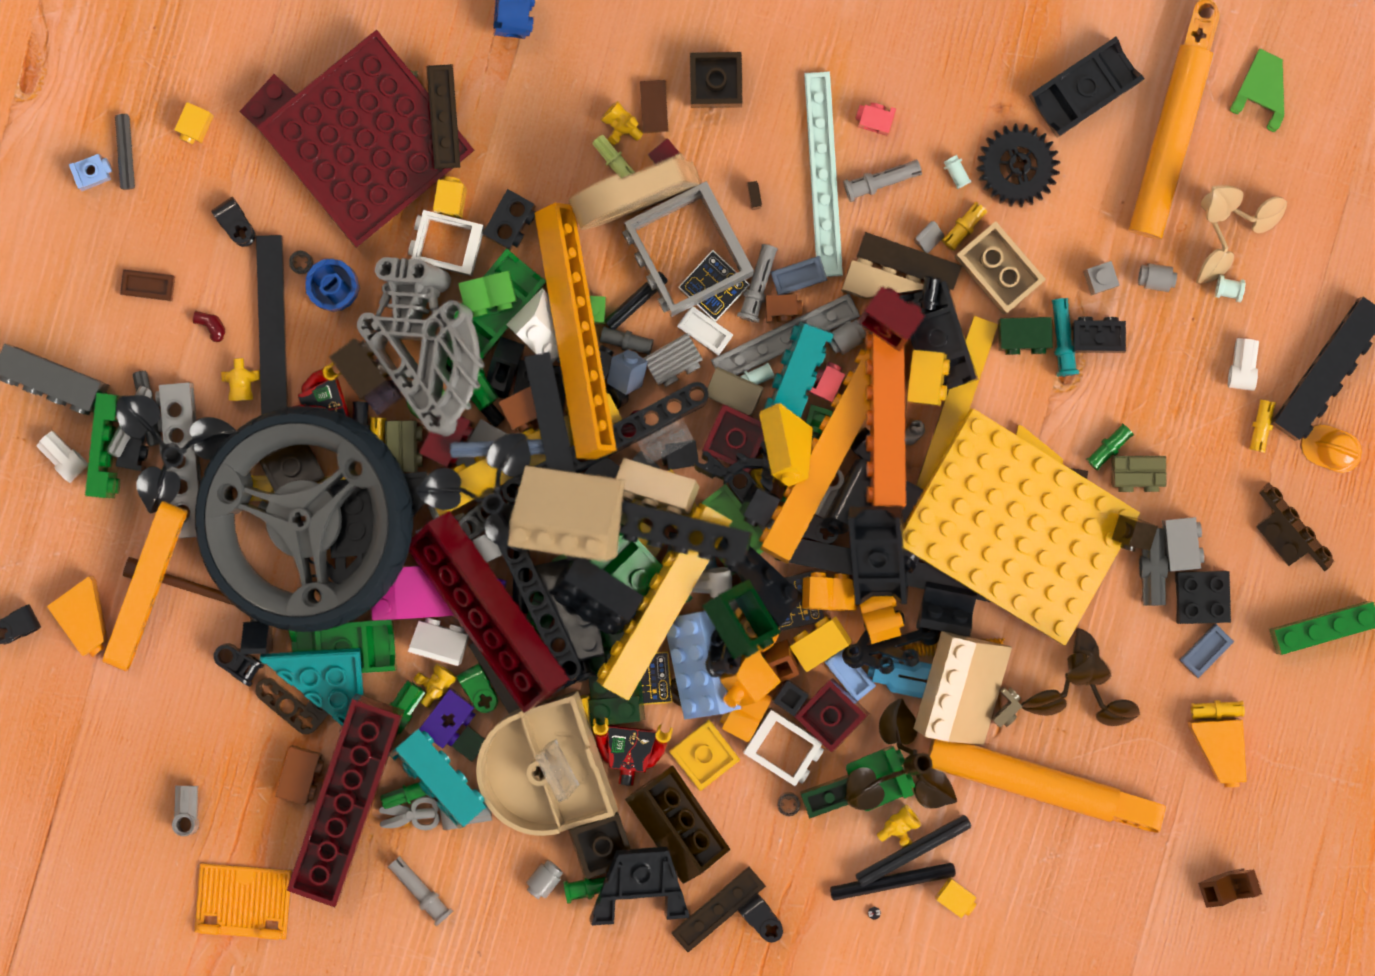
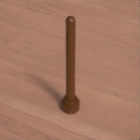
(177, 582)

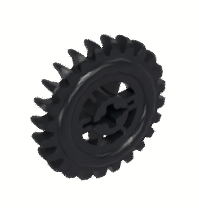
(1025, 189)

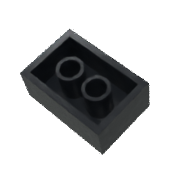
(596, 595)

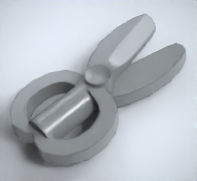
(404, 815)

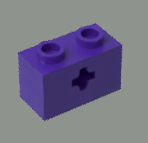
(454, 704)

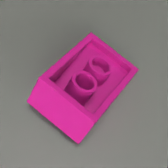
(411, 598)

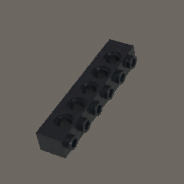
(738, 539)

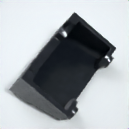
(853, 494)

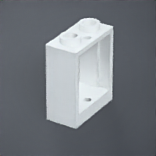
(473, 246)
(761, 733)

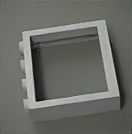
(655, 282)

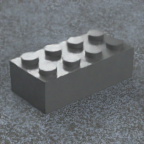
(48, 377)

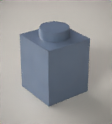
(627, 371)

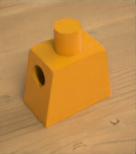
(750, 683)

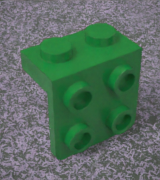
(882, 764)

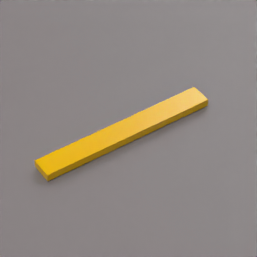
(958, 399)

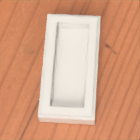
(705, 330)

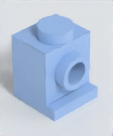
(101, 173)

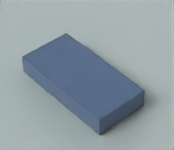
(799, 275)
(1206, 650)

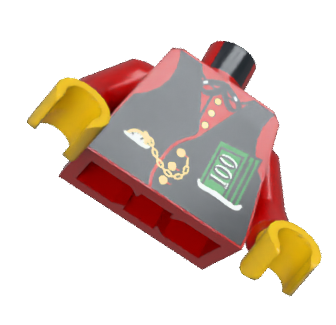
(324, 391)
(630, 748)

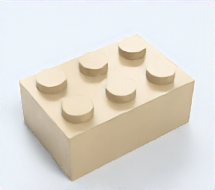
(1000, 268)

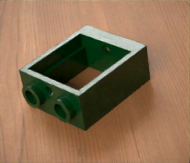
(731, 628)

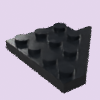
(358, 517)

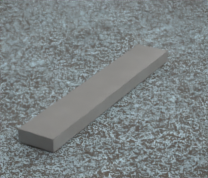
(777, 340)

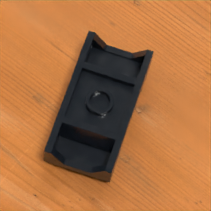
(1085, 87)
(942, 333)
(878, 552)

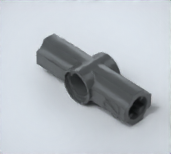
(1153, 571)

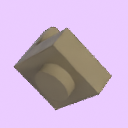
(1006, 714)

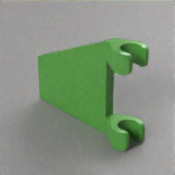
(1264, 87)

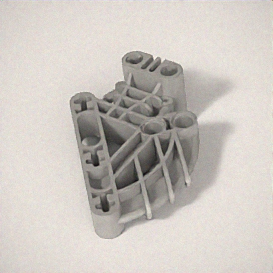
(412, 286)

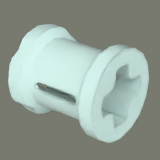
(1230, 288)

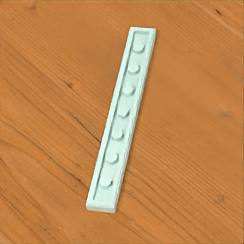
(823, 171)

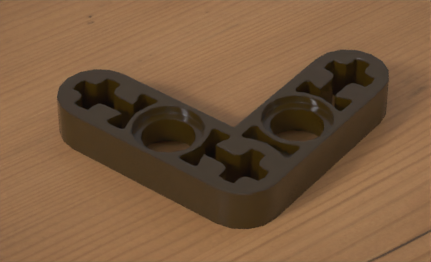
(310, 709)

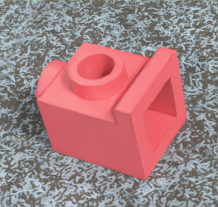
(875, 118)
(828, 382)

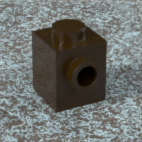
(1134, 533)

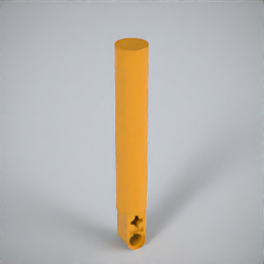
(1175, 126)
(1045, 784)

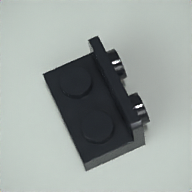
(1099, 336)

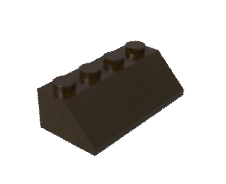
(679, 823)

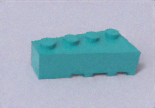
(799, 367)
(439, 778)

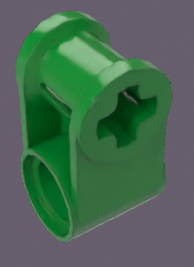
(475, 684)

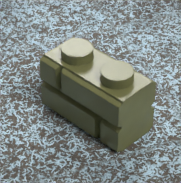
(402, 441)
(1138, 472)

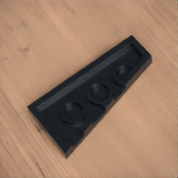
(773, 589)

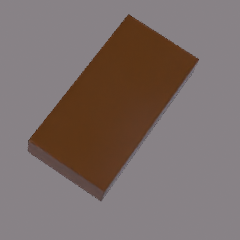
(654, 106)
(147, 285)

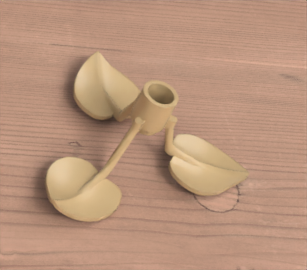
(1218, 208)

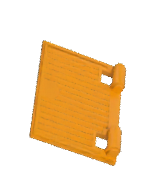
(242, 901)

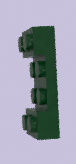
(607, 703)

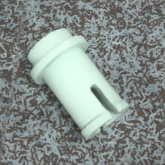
(957, 171)
(759, 374)

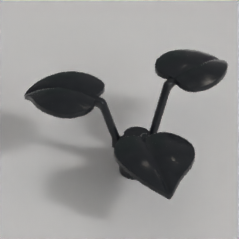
(154, 485)
(443, 490)

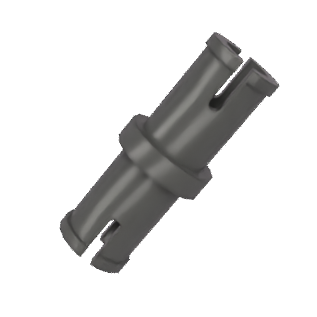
(626, 340)

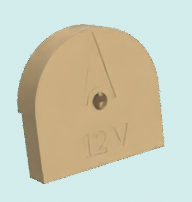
(635, 192)
(520, 792)

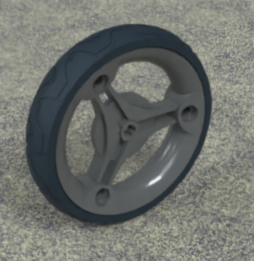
(217, 511)

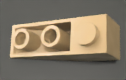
(865, 281)

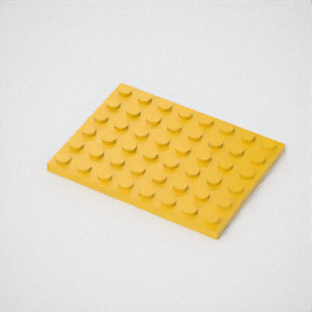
(1016, 527)

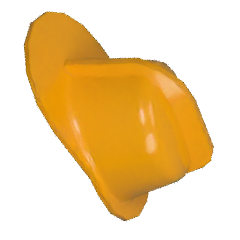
(1332, 449)

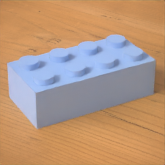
(689, 648)

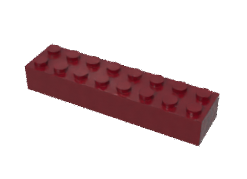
(487, 612)
(345, 800)

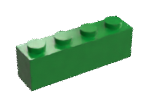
(1323, 628)

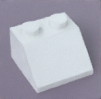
(535, 325)
(439, 642)

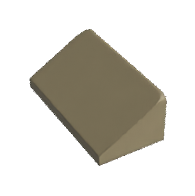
(734, 391)

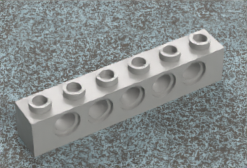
(184, 395)

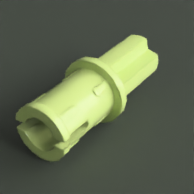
(612, 157)

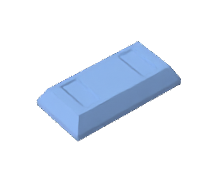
(853, 679)

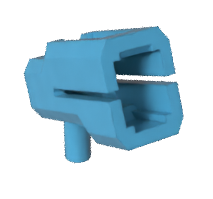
(900, 684)

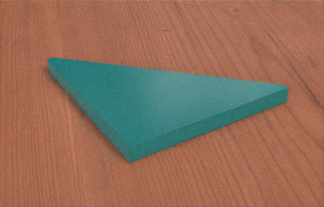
(323, 676)

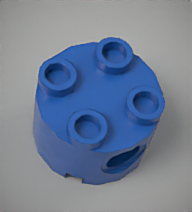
(513, 18)
(332, 285)

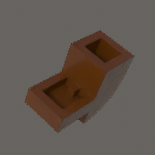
(1229, 887)

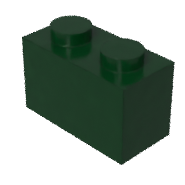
(1025, 334)
(825, 797)

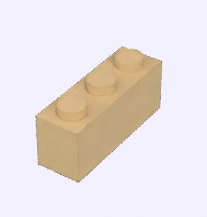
(657, 487)

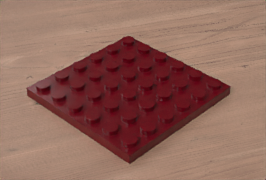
(360, 138)

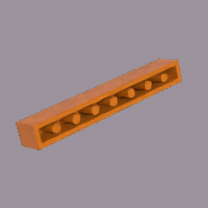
(886, 423)

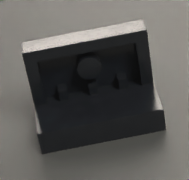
(947, 609)

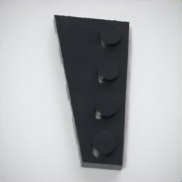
(582, 633)

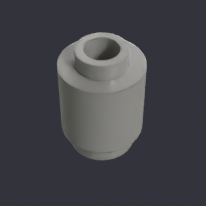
(1157, 277)
(847, 337)
(544, 880)

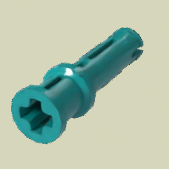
(1064, 349)

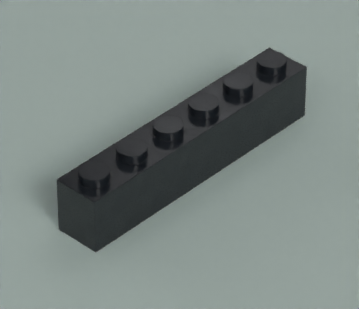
(1327, 371)

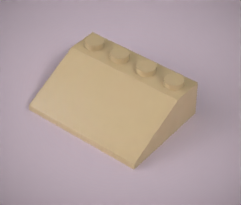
(567, 513)
(962, 689)

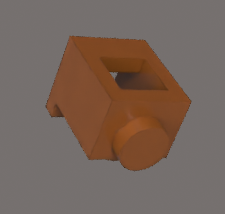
(782, 307)

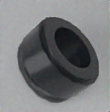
(618, 397)

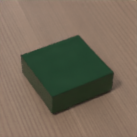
(469, 743)

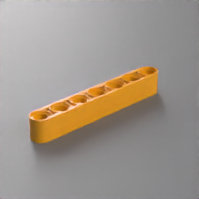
(144, 586)

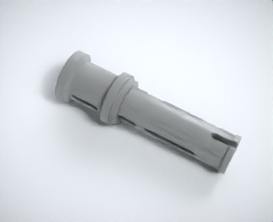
(872, 182)
(755, 295)
(428, 900)

